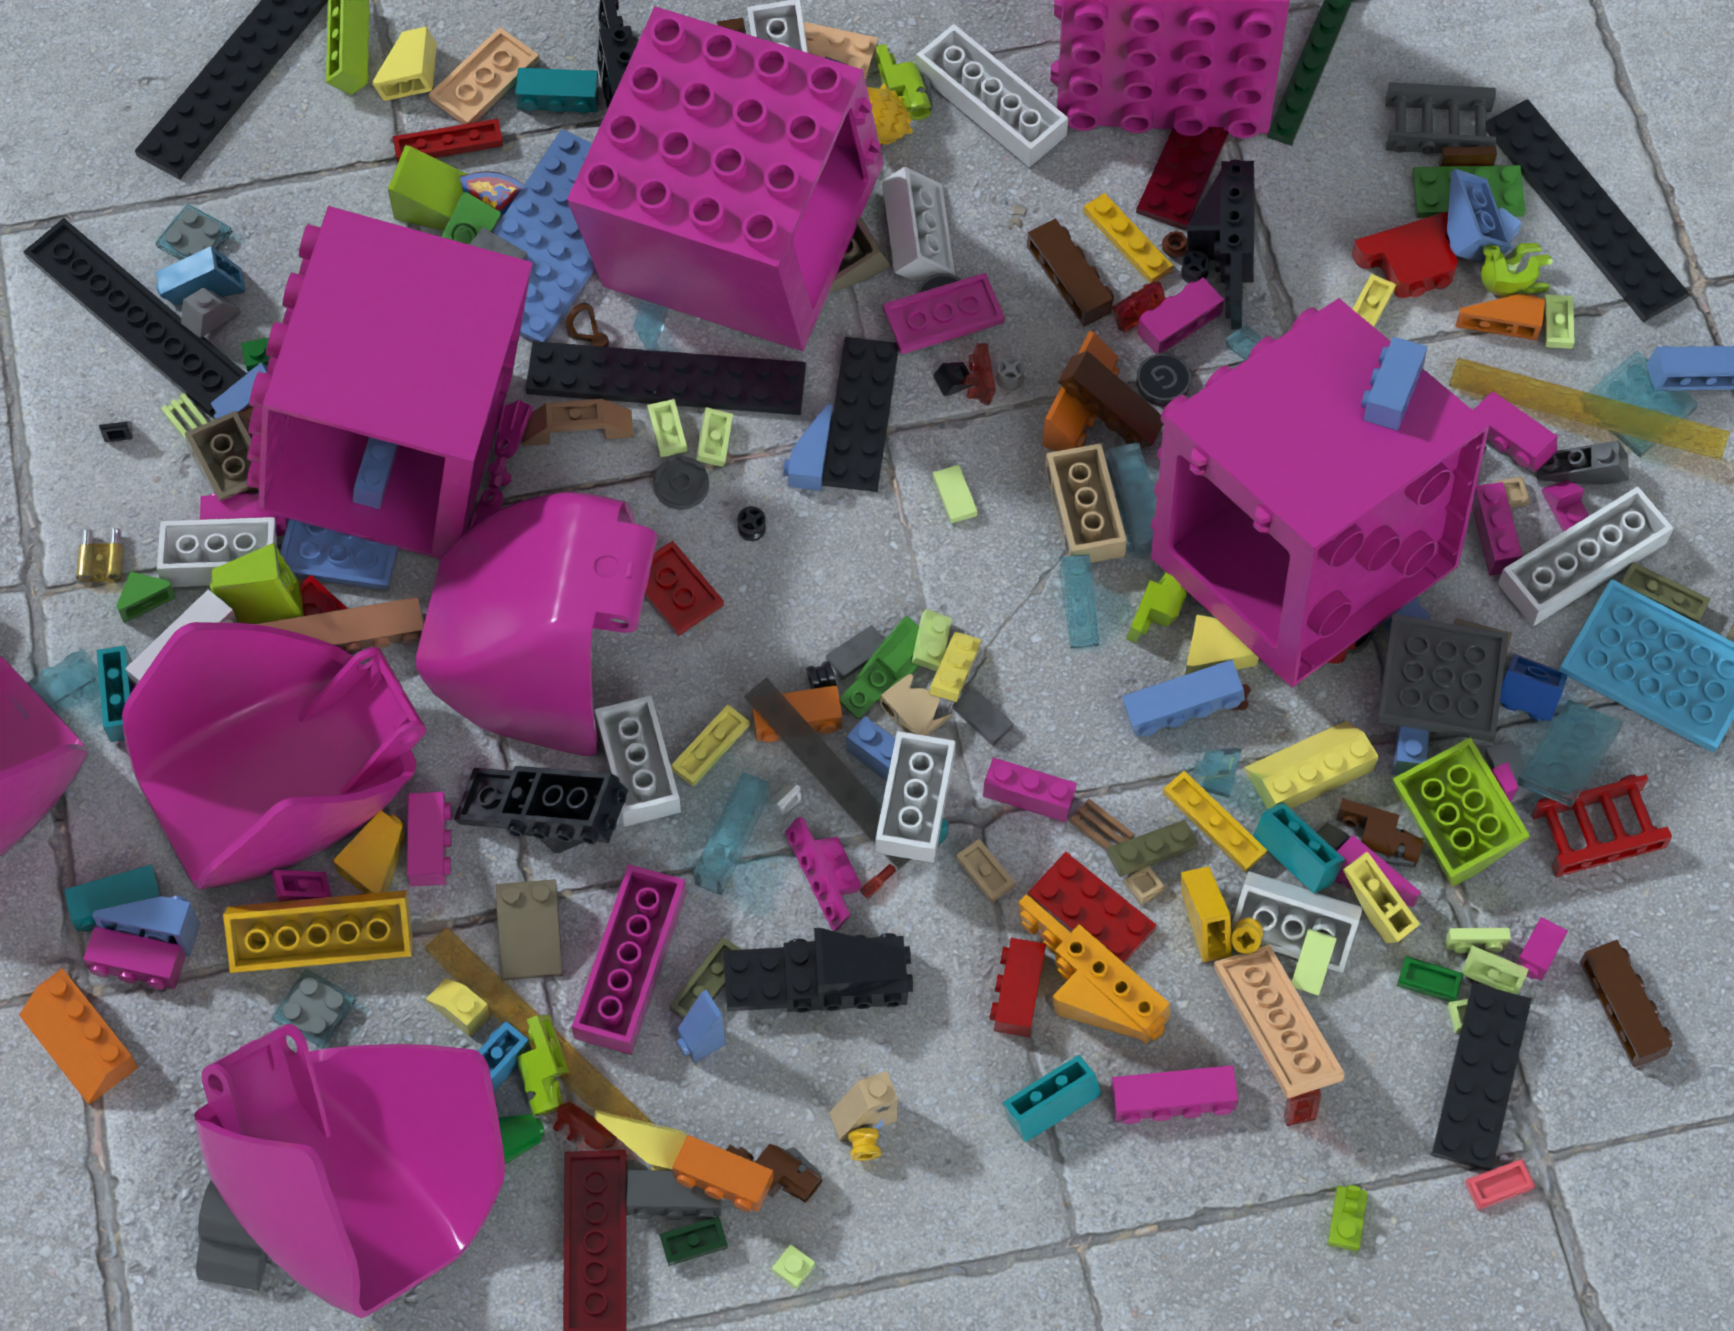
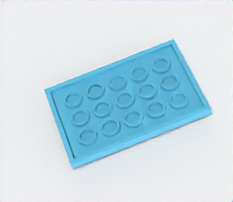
(1656, 665)

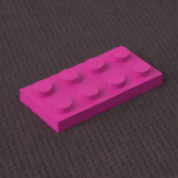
(943, 313)

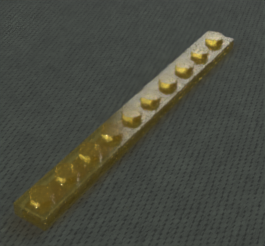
(1590, 409)
(510, 1007)

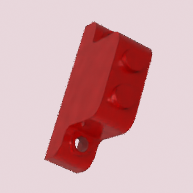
(1411, 255)

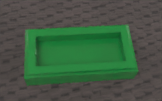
(1430, 979)

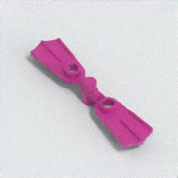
(510, 431)

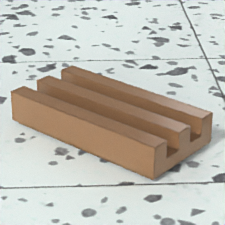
(1105, 817)

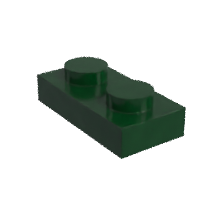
(693, 1241)

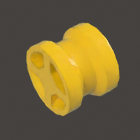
(1249, 929)
(864, 1144)

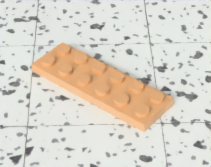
(1279, 1021)

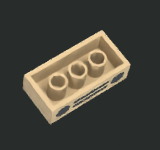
(1085, 503)

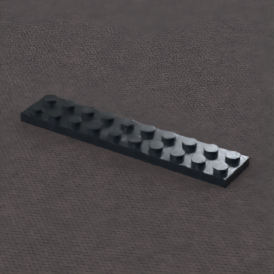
(226, 83)
(1586, 210)
(134, 314)
(665, 376)

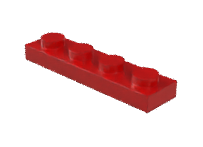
(452, 139)

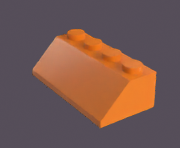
(1067, 417)
(77, 1037)

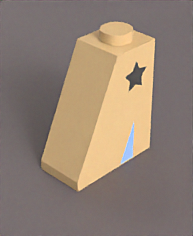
(866, 1105)

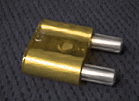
(100, 560)

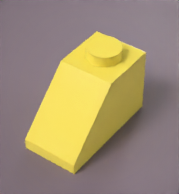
(459, 1006)

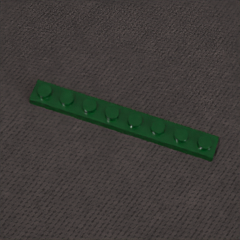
(1308, 71)

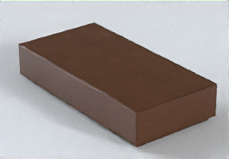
(1468, 156)

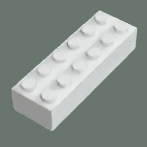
(992, 95)
(1585, 556)

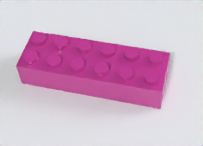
(629, 959)

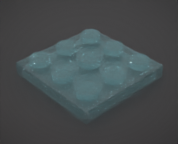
(1634, 386)

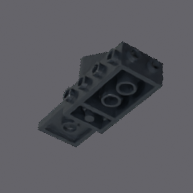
(614, 47)
(1226, 231)
(545, 803)
(820, 974)

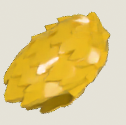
(889, 114)

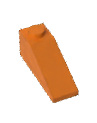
(1509, 316)

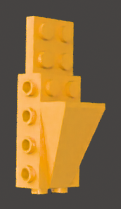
(1097, 983)

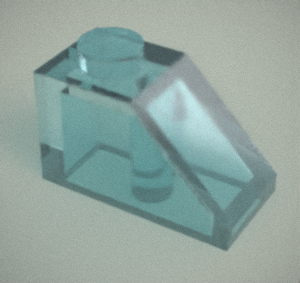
(1218, 770)

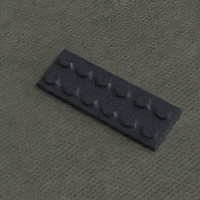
(861, 414)
(1481, 1077)

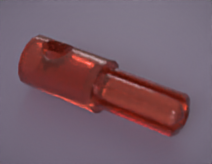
(876, 882)

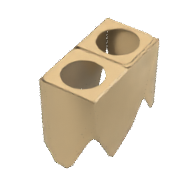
(912, 707)

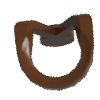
(597, 339)

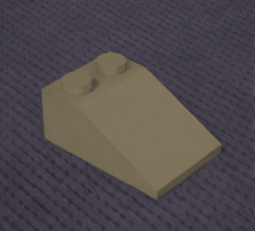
(861, 260)
(221, 454)
(529, 929)

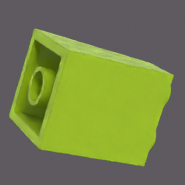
(424, 189)
(259, 587)

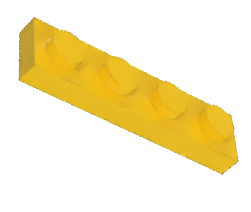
(1127, 238)
(1214, 821)

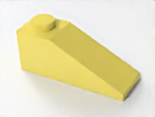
(1380, 900)
(651, 1142)

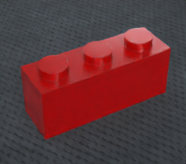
(1018, 987)

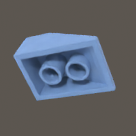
(1474, 217)
(154, 918)

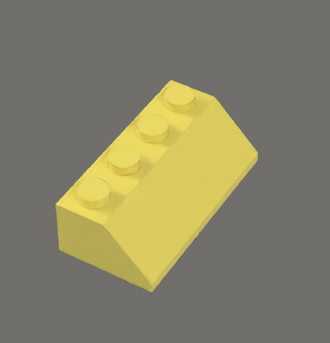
(1313, 766)

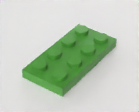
(1433, 188)

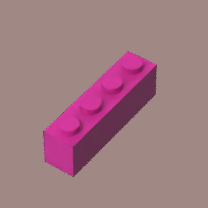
(1174, 1094)

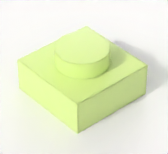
(793, 1266)

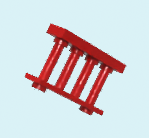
(1596, 852)

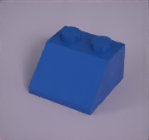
(1532, 688)

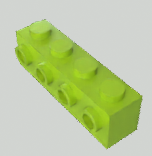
(347, 44)

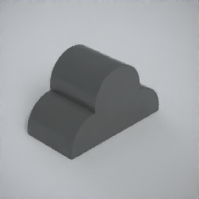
(226, 1249)

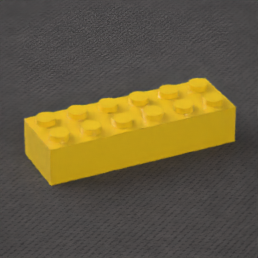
(318, 931)

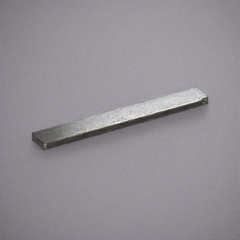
(819, 760)

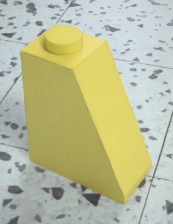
(408, 66)
(1216, 644)

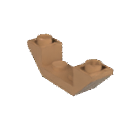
(577, 416)

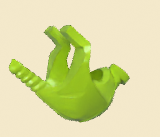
(1500, 275)

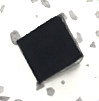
(951, 377)
(116, 431)
(1333, 835)

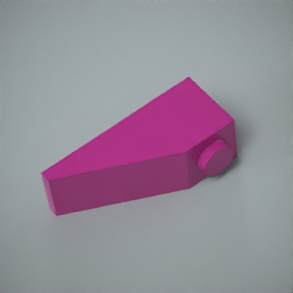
(1354, 848)

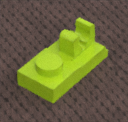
(1347, 1217)

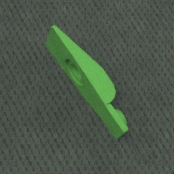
(469, 218)
(884, 669)

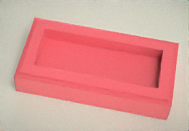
(1500, 1184)

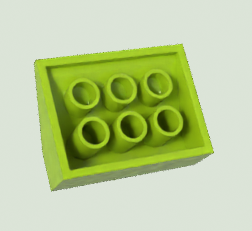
(1460, 811)

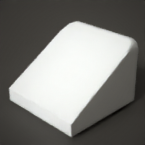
(785, 799)

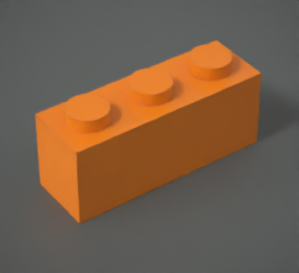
(817, 706)
(722, 1174)

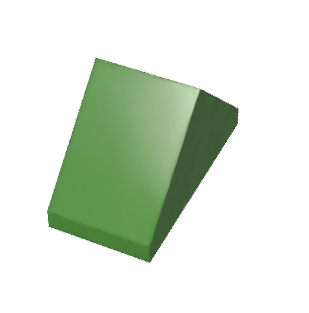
(142, 595)

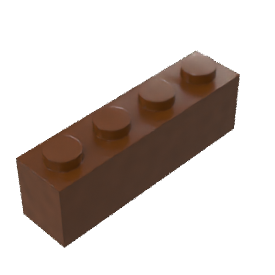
(1070, 272)
(1111, 400)
(1626, 1003)

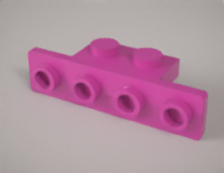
(825, 869)

